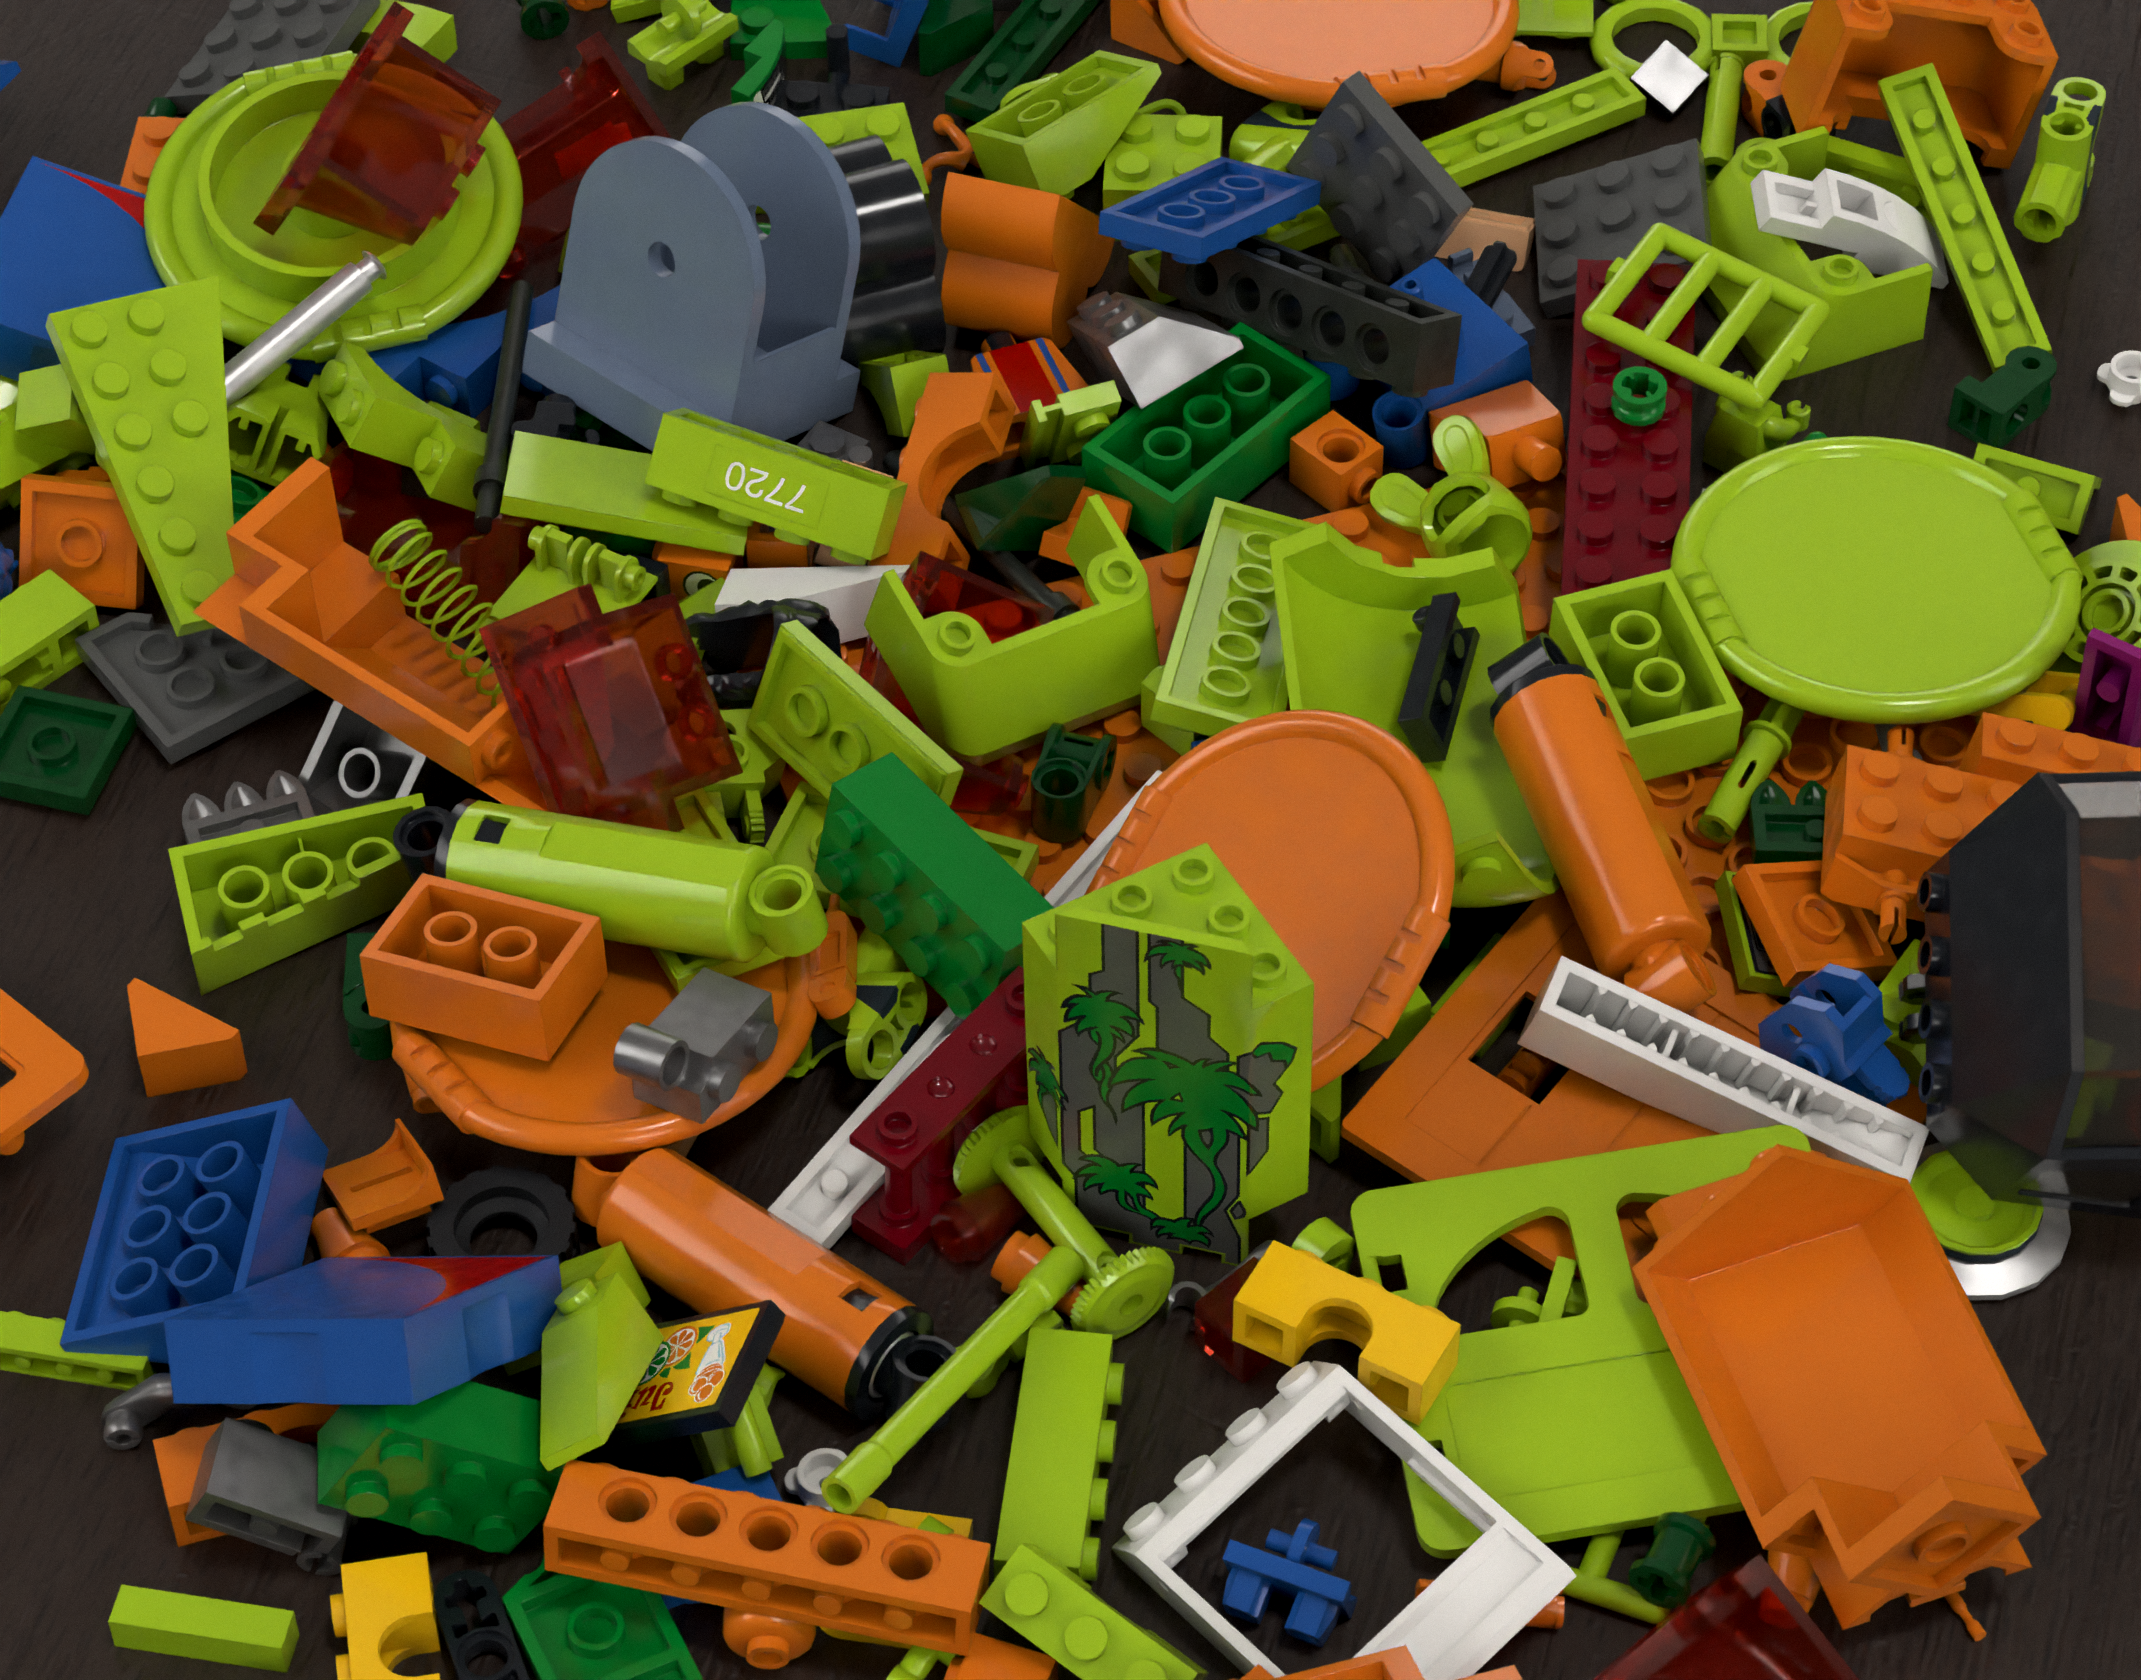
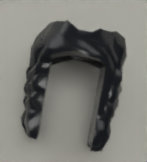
(745, 639)

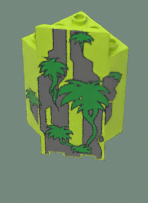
(1169, 1056)

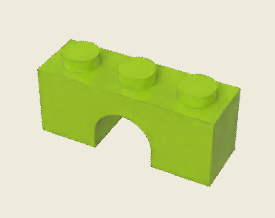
(1077, 1626)

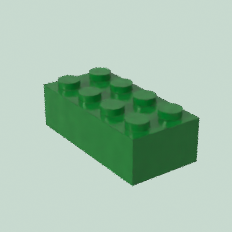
(1207, 439)
(925, 882)

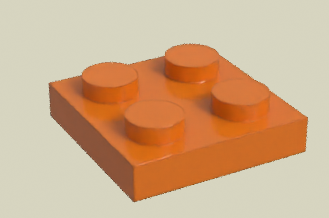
(81, 537)
(1805, 927)

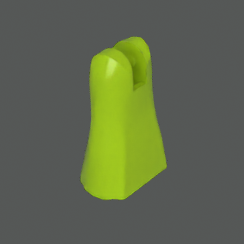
(277, 427)

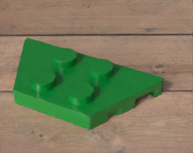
(595, 1630)

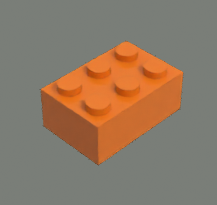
(484, 966)

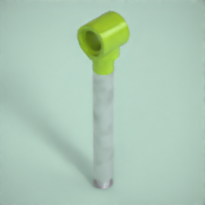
(298, 328)

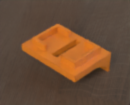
(385, 1185)

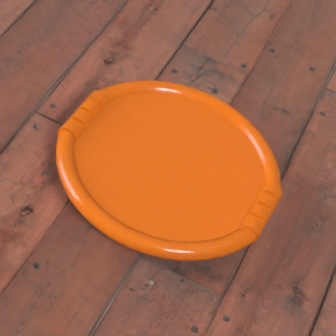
(1309, 47)
(1333, 846)
(577, 1097)

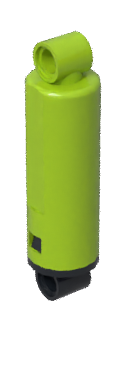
(640, 880)

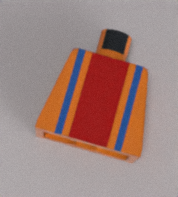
(1027, 373)

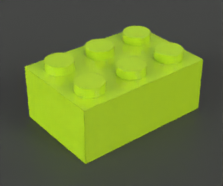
(1652, 670)

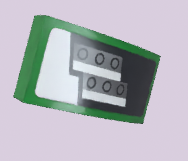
(764, 66)

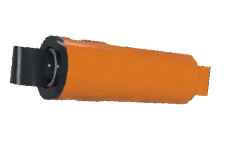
(1600, 825)
(726, 1252)

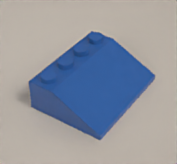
(191, 1221)

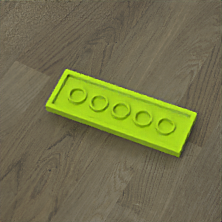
(1228, 636)

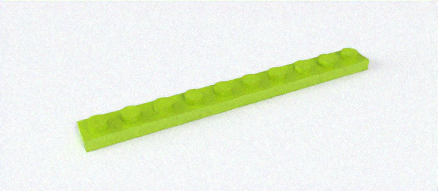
(1472, 153)

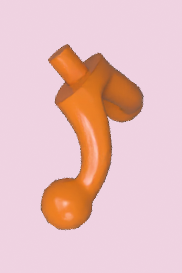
(944, 126)

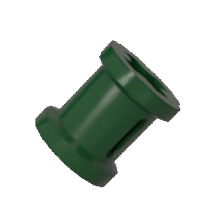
(543, 18)
(1672, 1560)

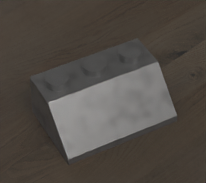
(1147, 344)

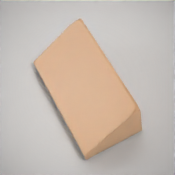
(1484, 228)

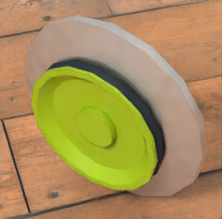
(1989, 1242)

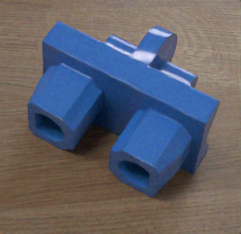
(1316, 1594)

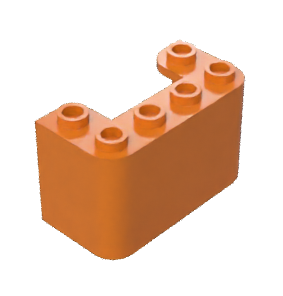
(1985, 52)

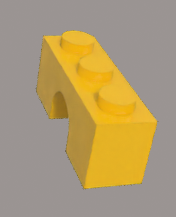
(1301, 1300)
(385, 1616)

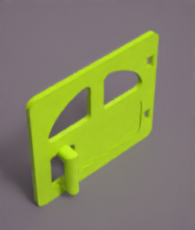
(1570, 1416)

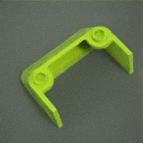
(1864, 310)
(1005, 695)

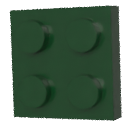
(60, 748)

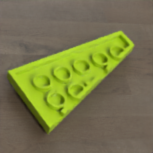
(157, 410)

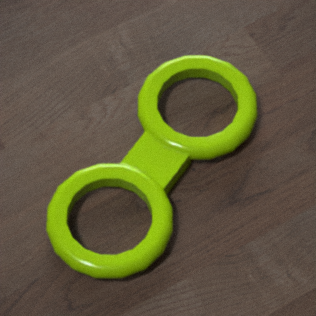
(1742, 34)

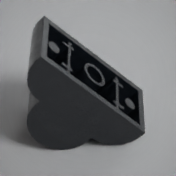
(895, 288)

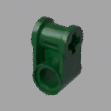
(1069, 782)

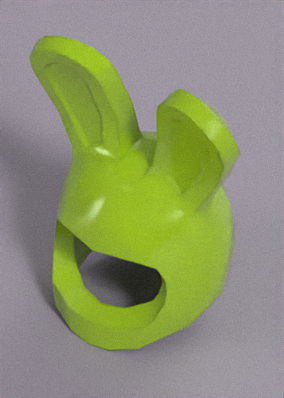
(1462, 510)

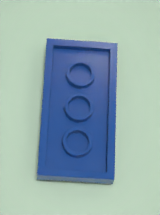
(1208, 209)

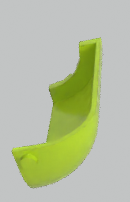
(1353, 652)

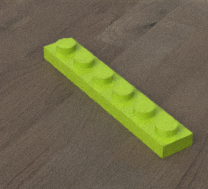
(1961, 213)

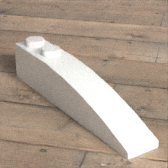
(1707, 1073)

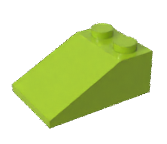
(1064, 126)

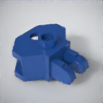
(1838, 1039)

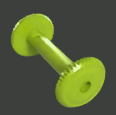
(1118, 1290)

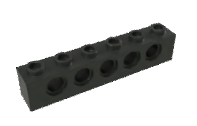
(1322, 311)

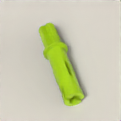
(1764, 744)

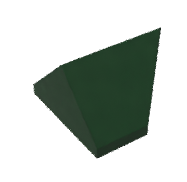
(1021, 507)

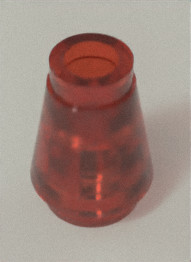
(975, 1222)

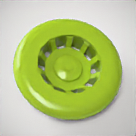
(2107, 600)

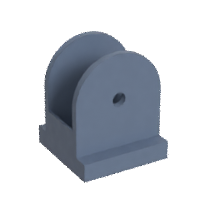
(686, 298)

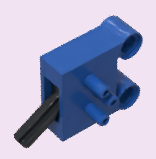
(1487, 354)

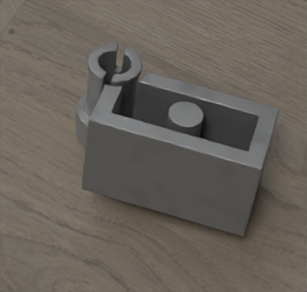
(268, 1494)

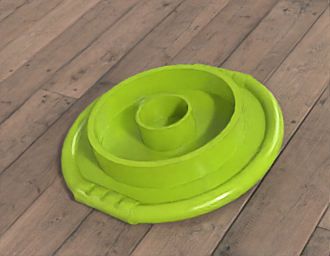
(228, 162)
(1877, 579)

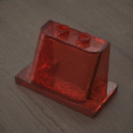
(387, 141)
(611, 707)

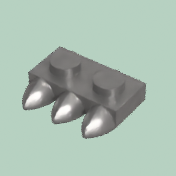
(246, 809)

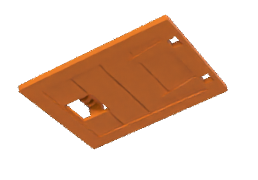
(1450, 1118)

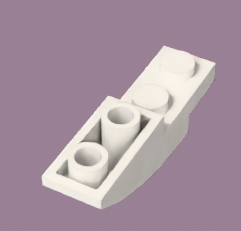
(1851, 217)

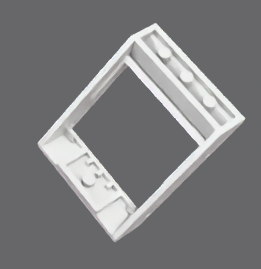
(1447, 1627)

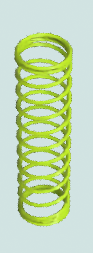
(408, 553)

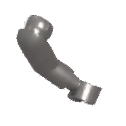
(138, 1407)

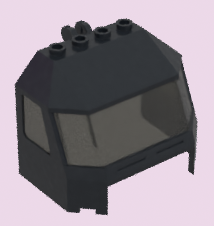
(2038, 996)

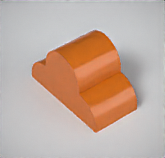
(1017, 258)

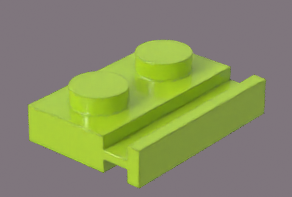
(1068, 424)

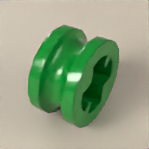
(1639, 381)

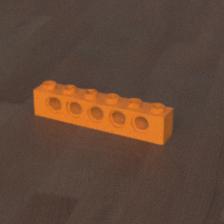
(767, 1556)

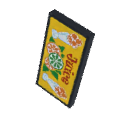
(698, 1375)

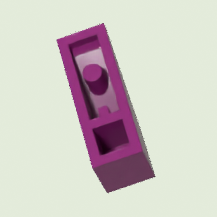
(2109, 691)

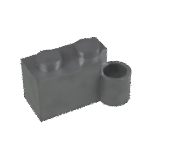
(699, 1045)

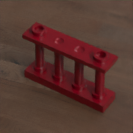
(932, 1114)

